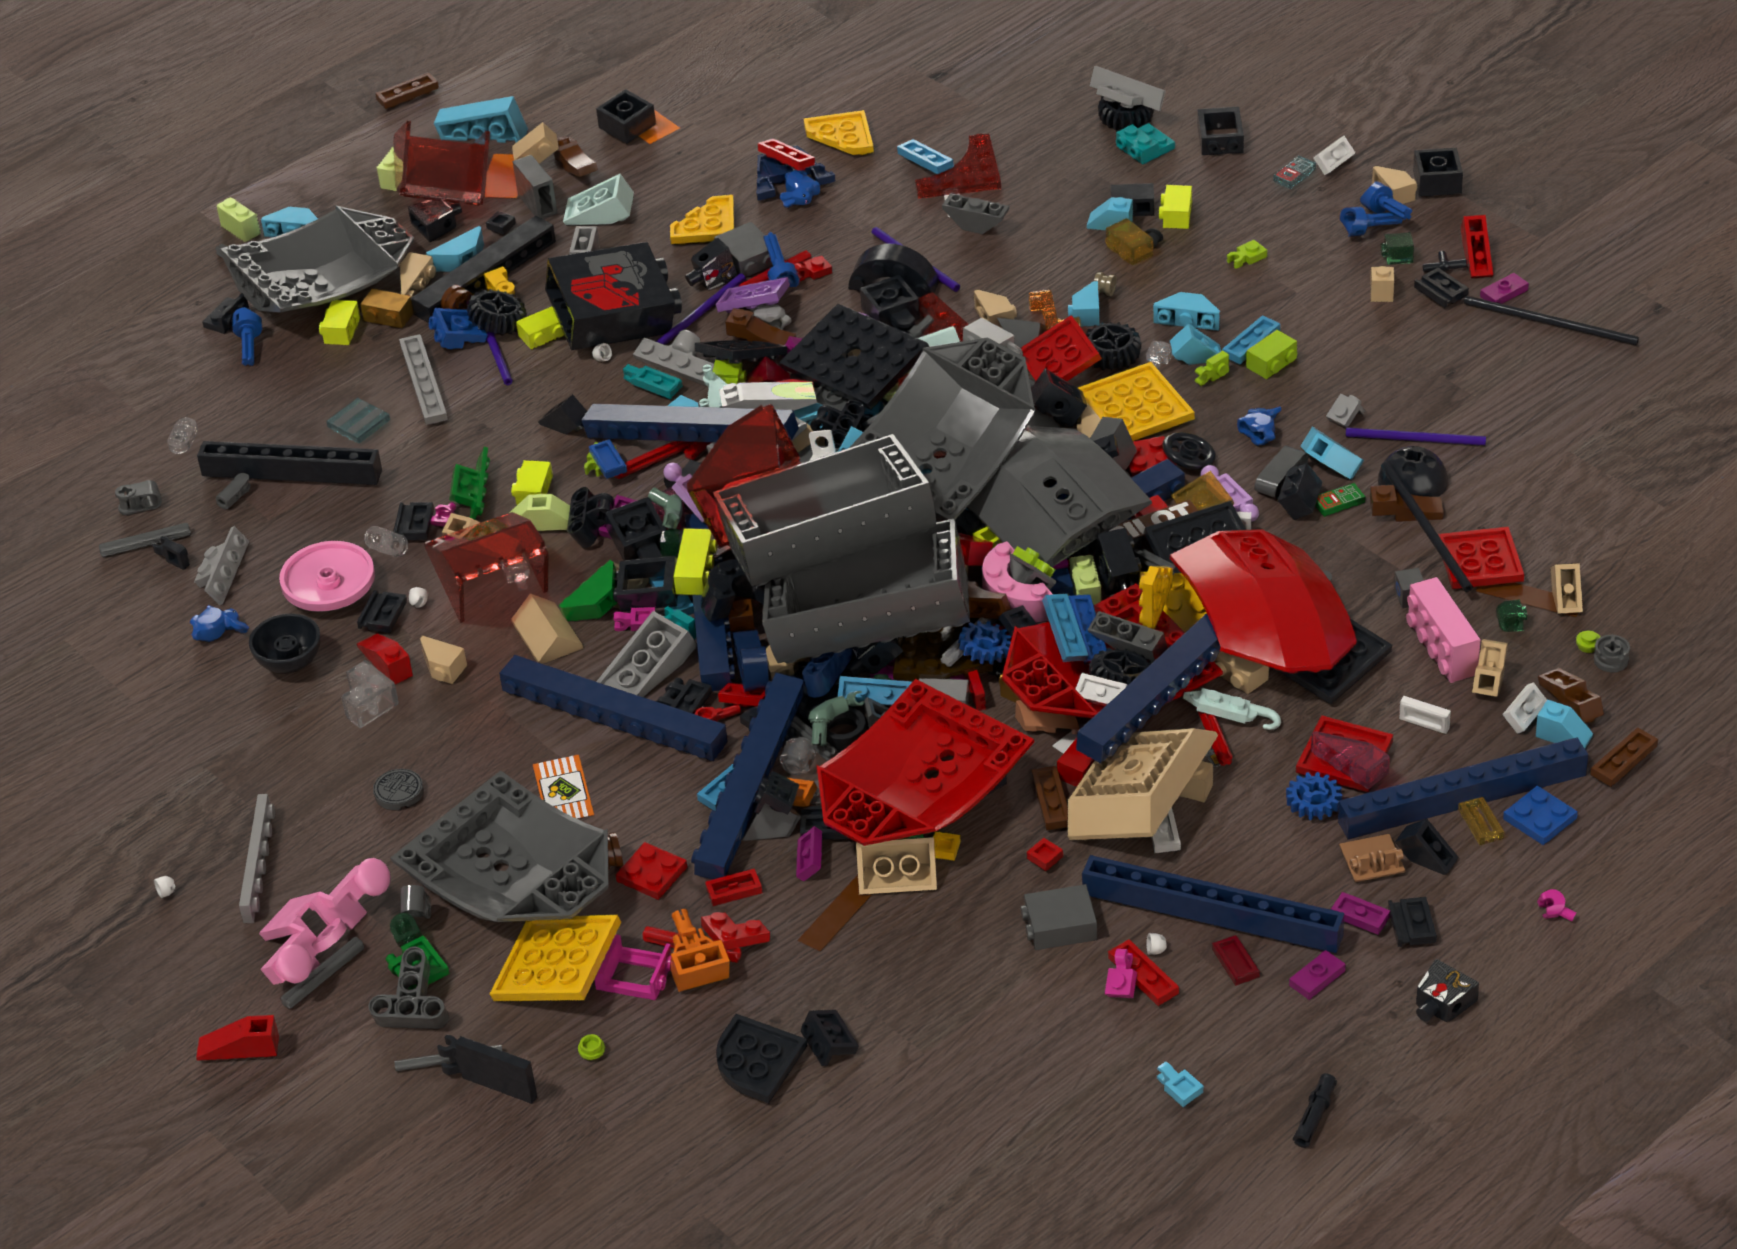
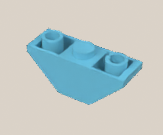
(286, 220)
(457, 251)
(1187, 309)
(1331, 453)

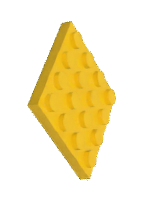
(1140, 399)
(555, 959)

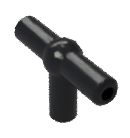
(1444, 264)

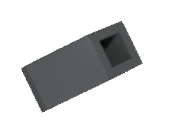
(973, 213)

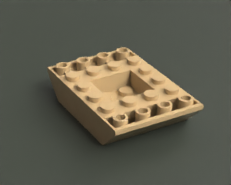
(1136, 785)

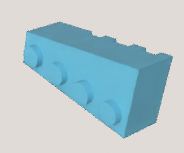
(472, 120)

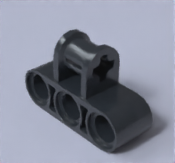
(839, 421)
(587, 515)

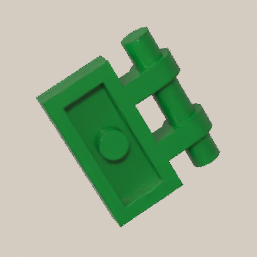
(438, 967)

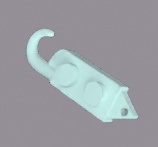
(1231, 707)

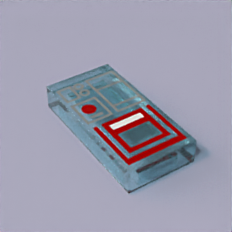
(1294, 172)

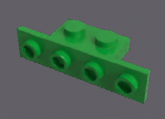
(468, 484)

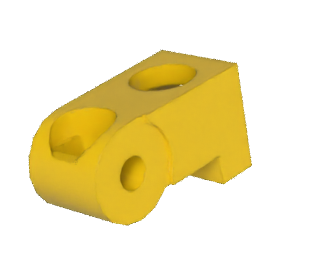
(497, 280)

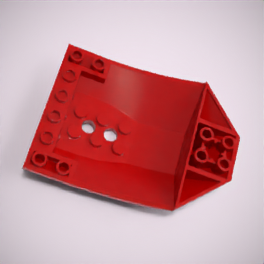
(1268, 615)
(1049, 684)
(879, 781)

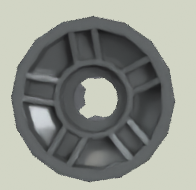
(1611, 653)

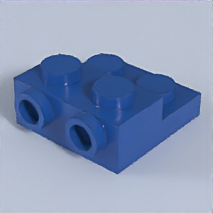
(454, 328)

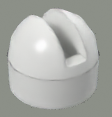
(602, 352)
(418, 597)
(164, 886)
(1155, 943)

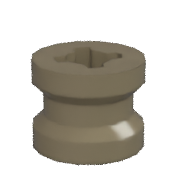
(1106, 284)

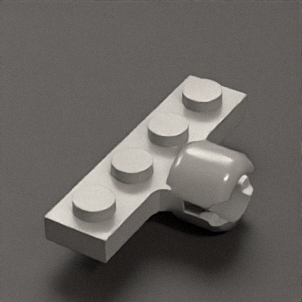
(676, 358)

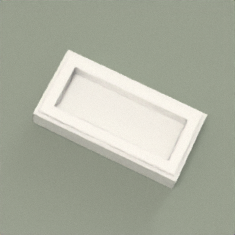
(1425, 714)

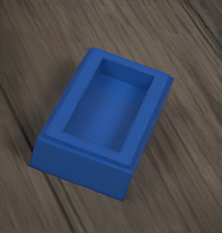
(607, 459)

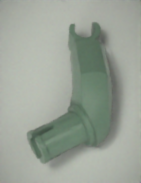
(672, 506)
(826, 711)

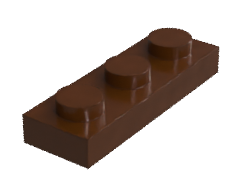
(407, 90)
(1624, 757)
(1050, 797)

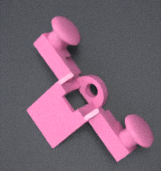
(338, 909)

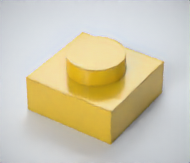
(946, 845)

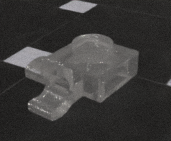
(1159, 353)
(517, 573)

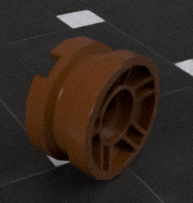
(456, 298)
(614, 851)

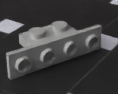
(1126, 90)
(221, 565)

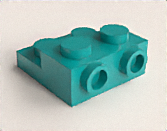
(1143, 142)

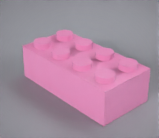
(1443, 629)

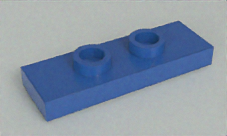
(1085, 614)

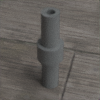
(917, 331)

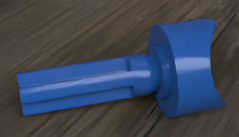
(1380, 198)
(1357, 220)
(780, 268)
(247, 328)

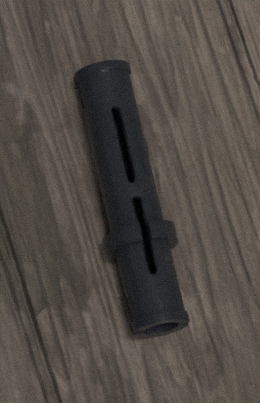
(1318, 1102)

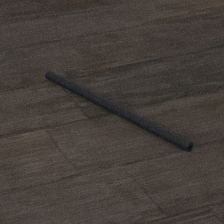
(1551, 320)
(1427, 527)

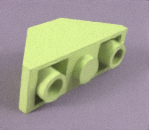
(544, 511)

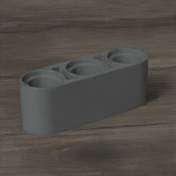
(1274, 474)

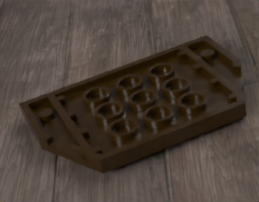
(924, 652)

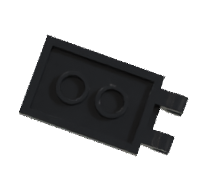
(489, 1067)

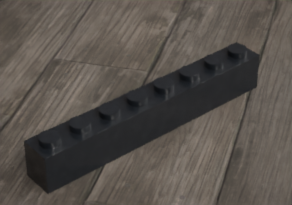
(506, 252)
(290, 462)

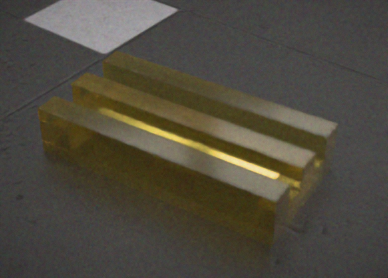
(1491, 819)

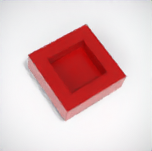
(1045, 854)

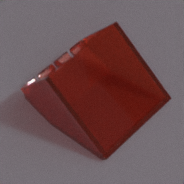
(440, 167)
(745, 451)
(483, 547)

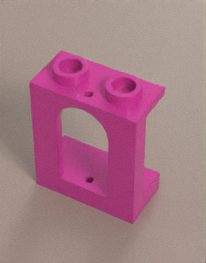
(618, 953)

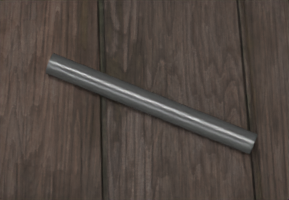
(426, 1061)

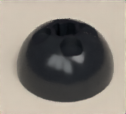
(1418, 470)
(285, 643)

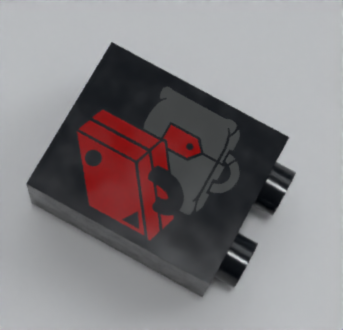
(611, 295)

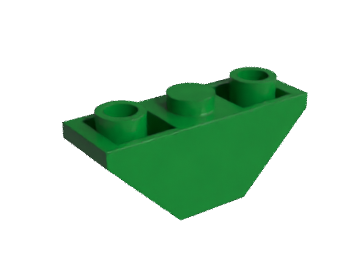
(592, 597)

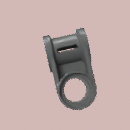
(139, 496)
(415, 901)

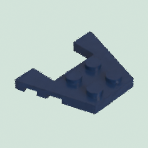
(772, 171)

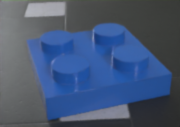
(1540, 815)

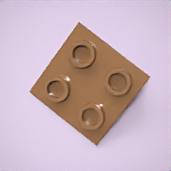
(1372, 857)

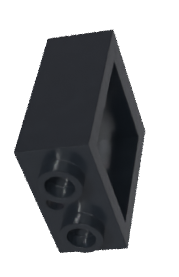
(1216, 120)
(646, 597)

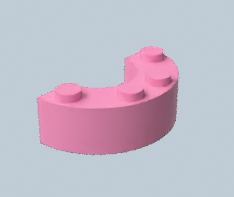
(997, 578)

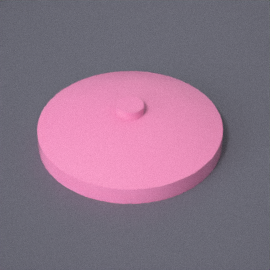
(327, 576)

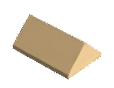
(545, 629)
(897, 866)

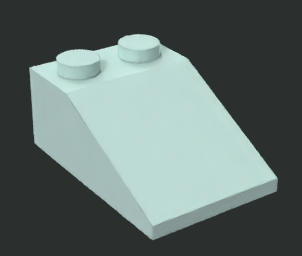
(600, 204)

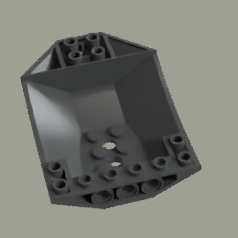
(333, 254)
(960, 401)
(1031, 516)
(551, 856)

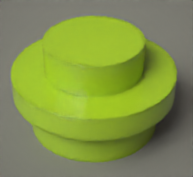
(1586, 641)
(591, 1047)

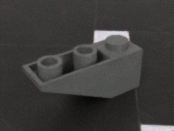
(1128, 635)

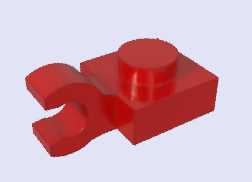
(813, 268)

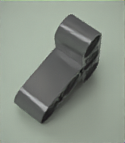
(410, 999)

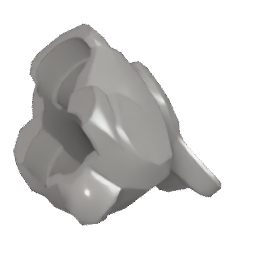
(772, 315)

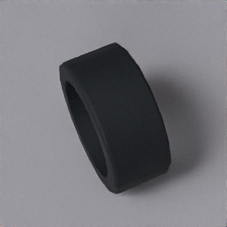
(851, 717)

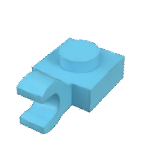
(1179, 1086)

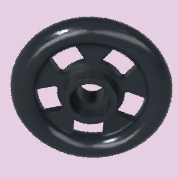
(1188, 452)

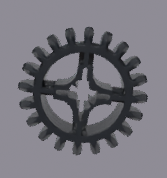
(1120, 117)
(495, 311)
(1115, 344)
(1118, 665)

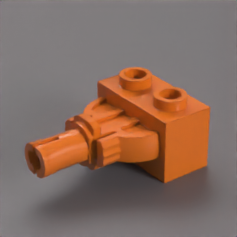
(696, 957)

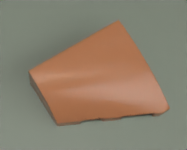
(1044, 721)

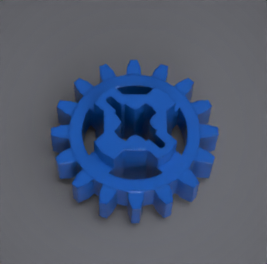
(984, 642)
(1313, 796)

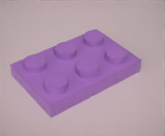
(753, 295)

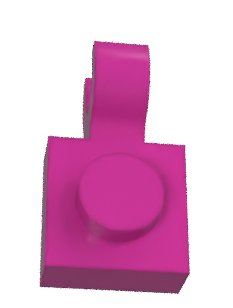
(633, 619)
(1121, 979)

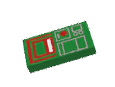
(1339, 499)

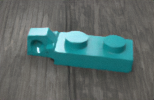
(652, 380)

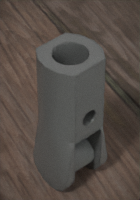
(233, 491)

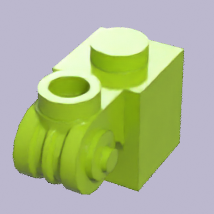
(729, 371)

